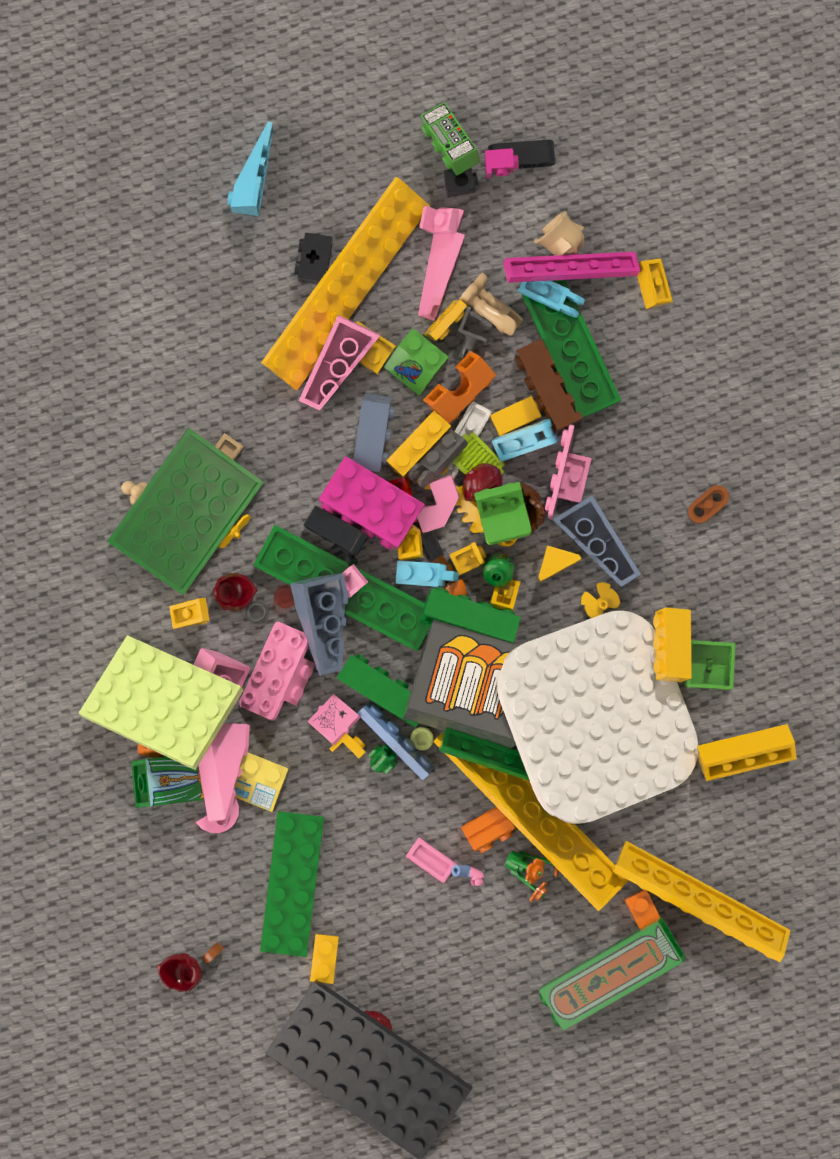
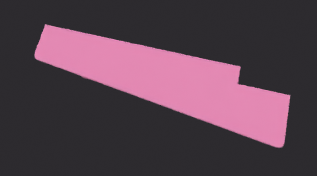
(441, 263)

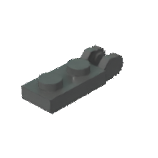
(437, 458)

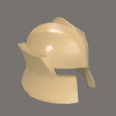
(562, 236)

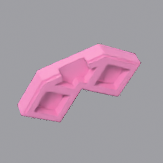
(446, 496)

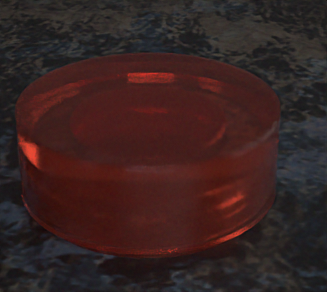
(283, 597)

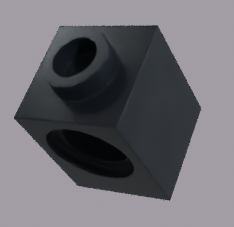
(455, 190)

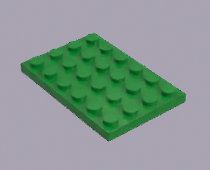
(185, 511)

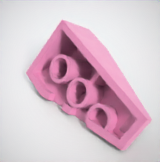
(221, 768)

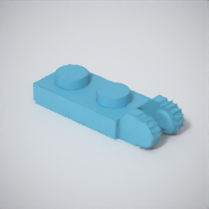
(551, 295)

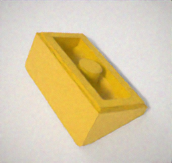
(654, 283)

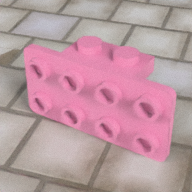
(571, 477)
(279, 673)

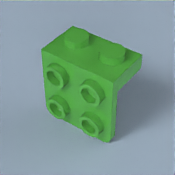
(503, 513)

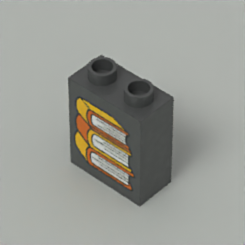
(459, 684)

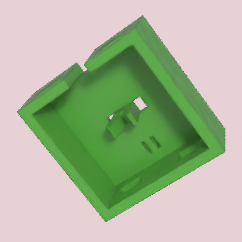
(721, 665)

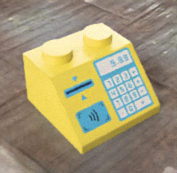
(260, 781)

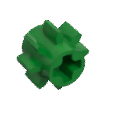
(382, 759)

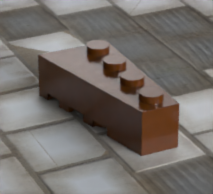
(547, 386)

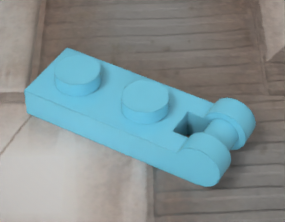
(524, 440)

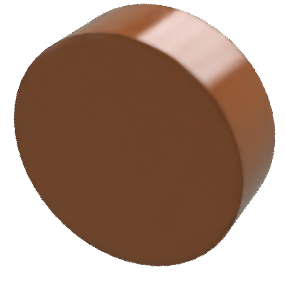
(212, 953)

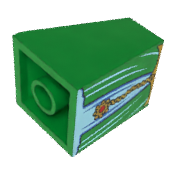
(165, 782)

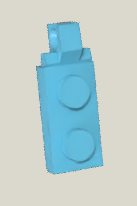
(424, 574)

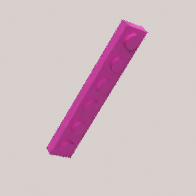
(571, 267)

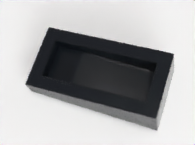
(431, 545)

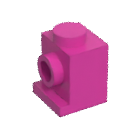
(500, 162)

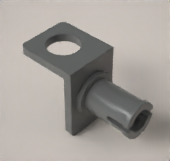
(470, 340)

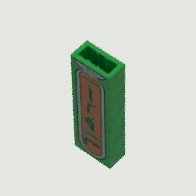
(611, 974)

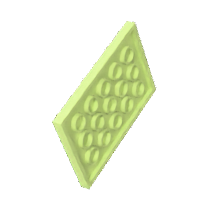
(161, 702)

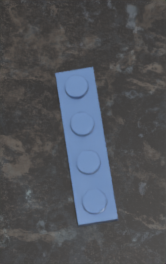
(402, 746)

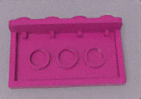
(370, 503)

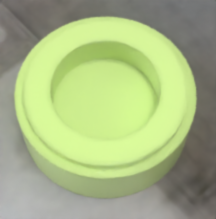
(422, 738)

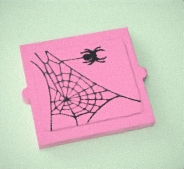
(334, 719)

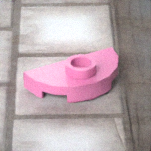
(220, 826)

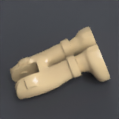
(491, 308)

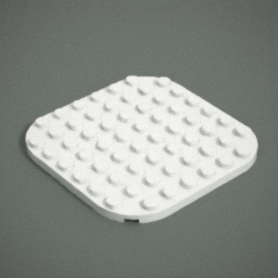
(596, 718)

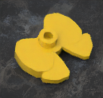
(607, 599)

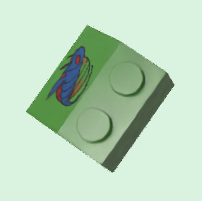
(416, 362)

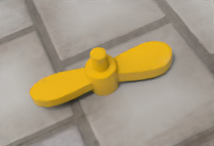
(235, 531)

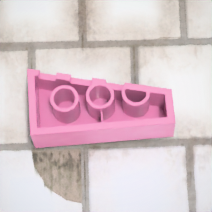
(339, 356)

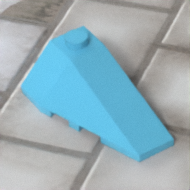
(250, 184)

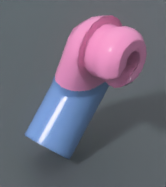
(468, 871)

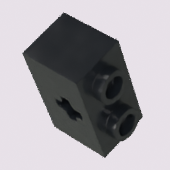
(321, 247)

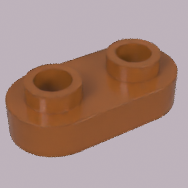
(707, 504)

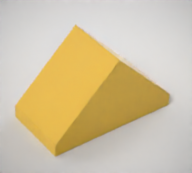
(556, 561)
(505, 596)

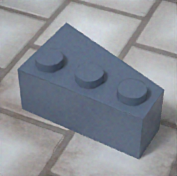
(373, 431)

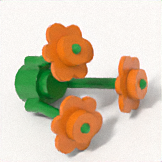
(518, 863)

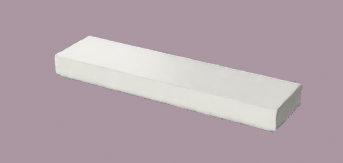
(472, 421)

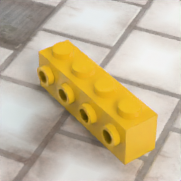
(746, 752)

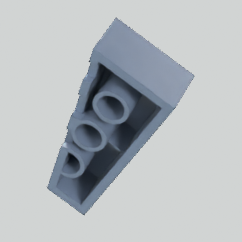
(596, 536)

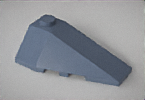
(321, 613)

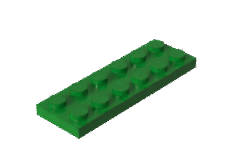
(574, 355)
(292, 884)

